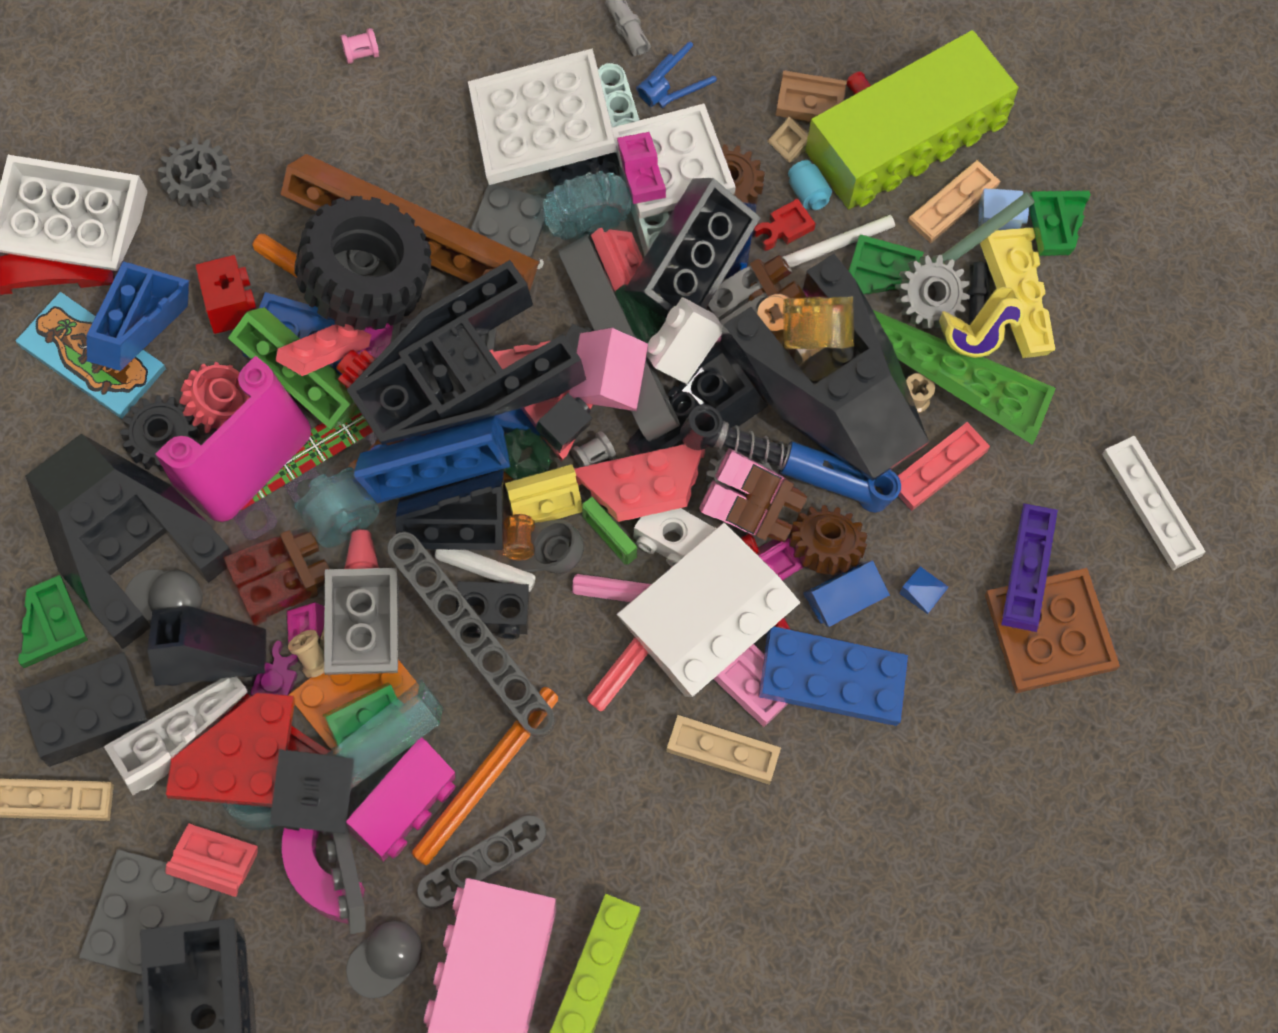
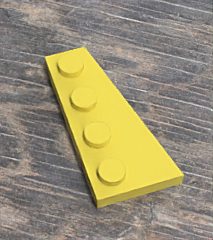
(1014, 266)

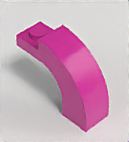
(307, 876)

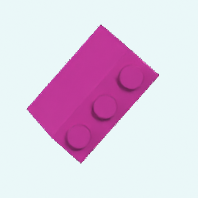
(402, 801)

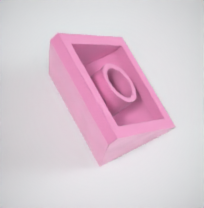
(612, 369)

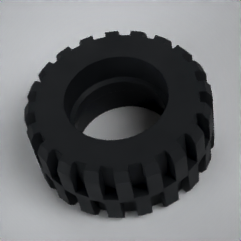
(367, 228)

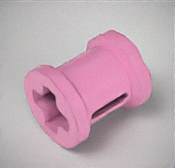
(360, 46)

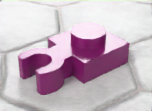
(277, 676)

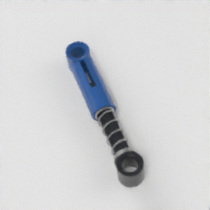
(792, 460)

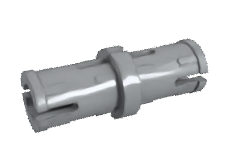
(628, 26)

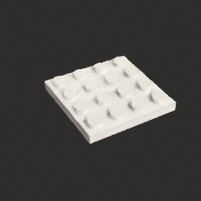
(541, 116)

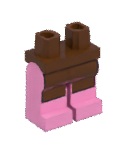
(762, 503)

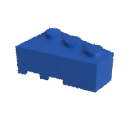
(134, 314)

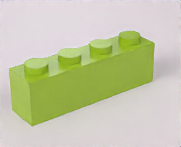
(597, 967)

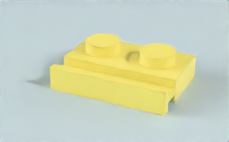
(546, 495)

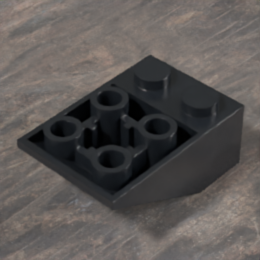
(202, 646)

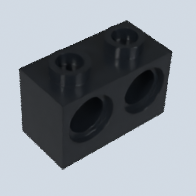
(493, 599)

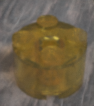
(818, 322)

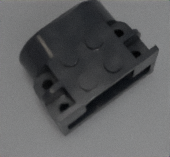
(194, 974)

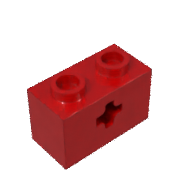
(225, 292)

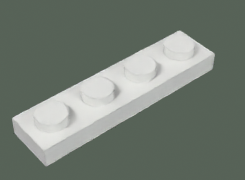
(1153, 503)

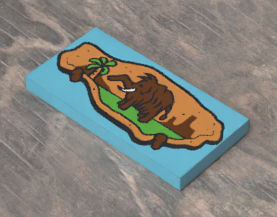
(61, 344)

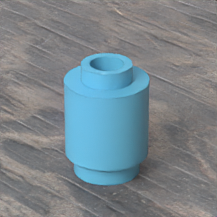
(809, 185)

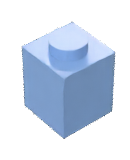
(994, 201)

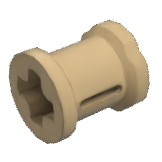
(916, 384)
(309, 652)

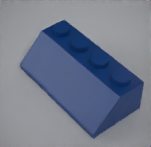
(432, 460)

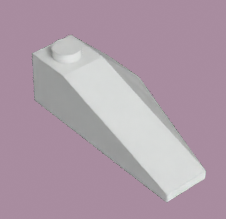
(147, 751)

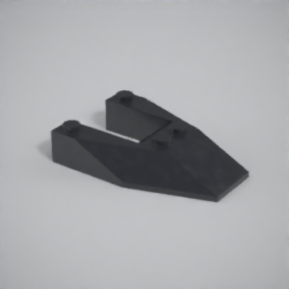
(447, 376)
(839, 397)
(104, 514)

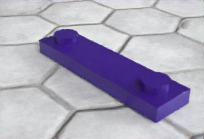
(1029, 567)

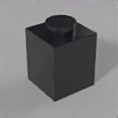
(564, 422)

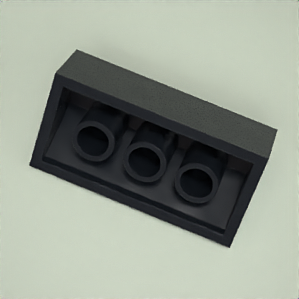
(693, 248)

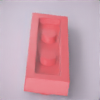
(322, 348)
(941, 465)

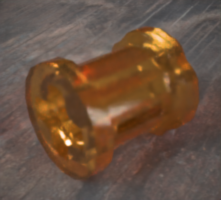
(519, 537)

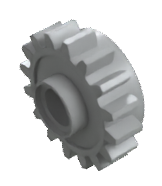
(915, 286)

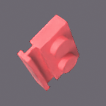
(618, 254)
(211, 860)

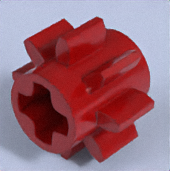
(353, 366)

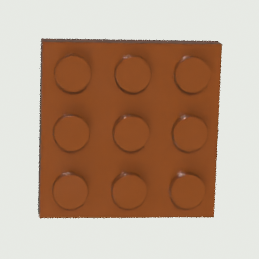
(1069, 639)

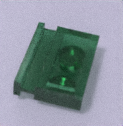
(642, 320)

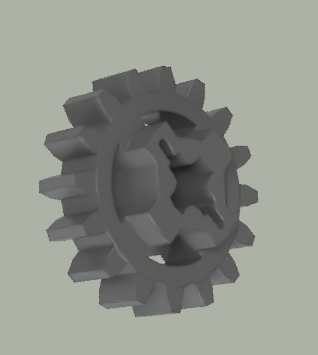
(196, 174)

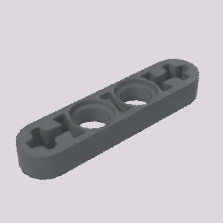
(479, 857)

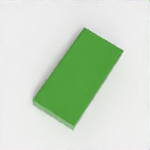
(609, 531)

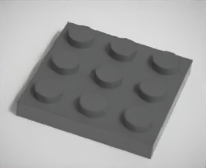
(140, 898)

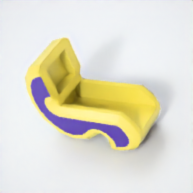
(988, 327)

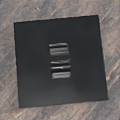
(312, 791)

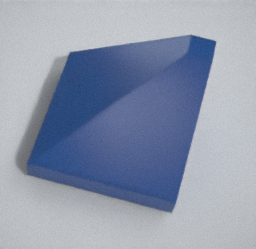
(923, 590)

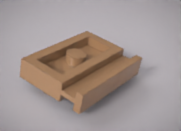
(808, 95)

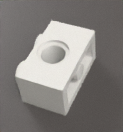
(651, 529)

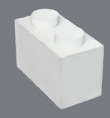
(684, 340)

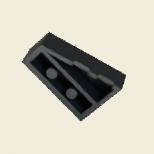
(456, 515)

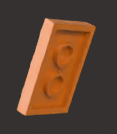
(328, 692)

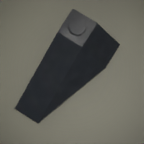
(715, 383)

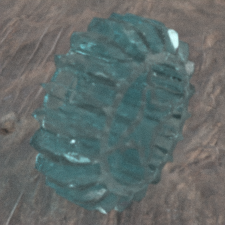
(586, 205)

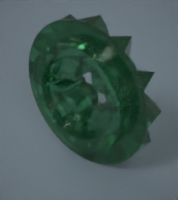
(540, 454)

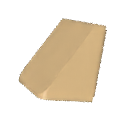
(789, 139)

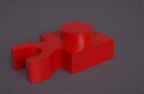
(786, 223)

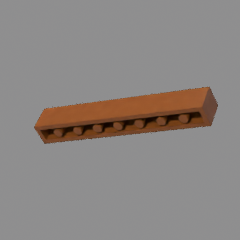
(451, 245)

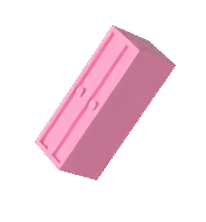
(491, 960)

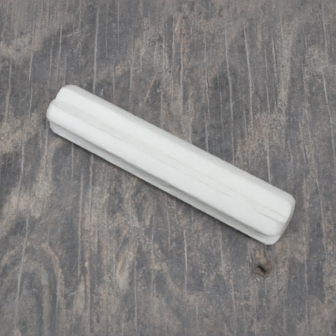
(485, 567)

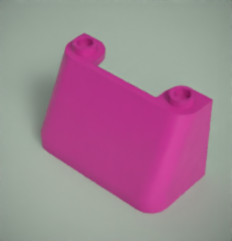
(242, 451)

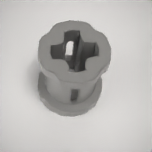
(593, 451)

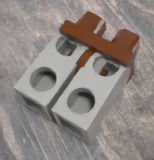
(751, 287)

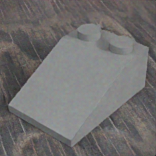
(361, 621)

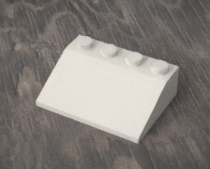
(68, 212)
(707, 609)

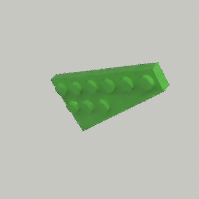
(987, 386)

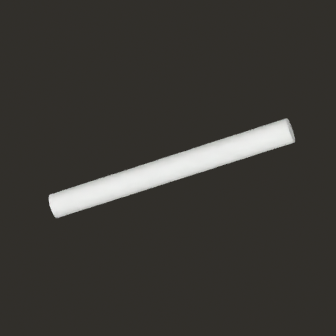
(839, 241)

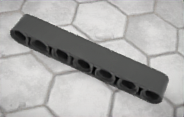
(584, 266)
(462, 619)

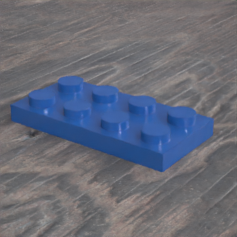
(833, 676)

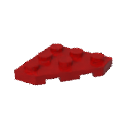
(236, 756)

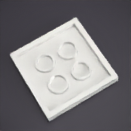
(685, 151)

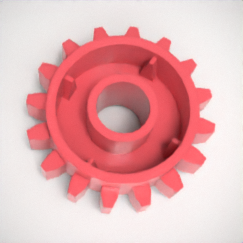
(212, 395)

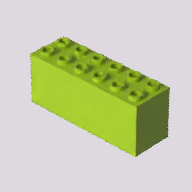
(911, 120)

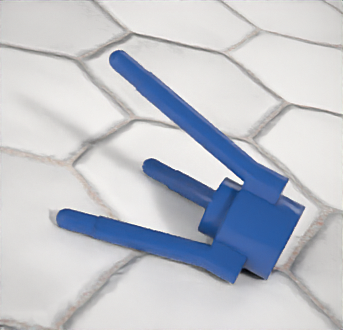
(655, 86)

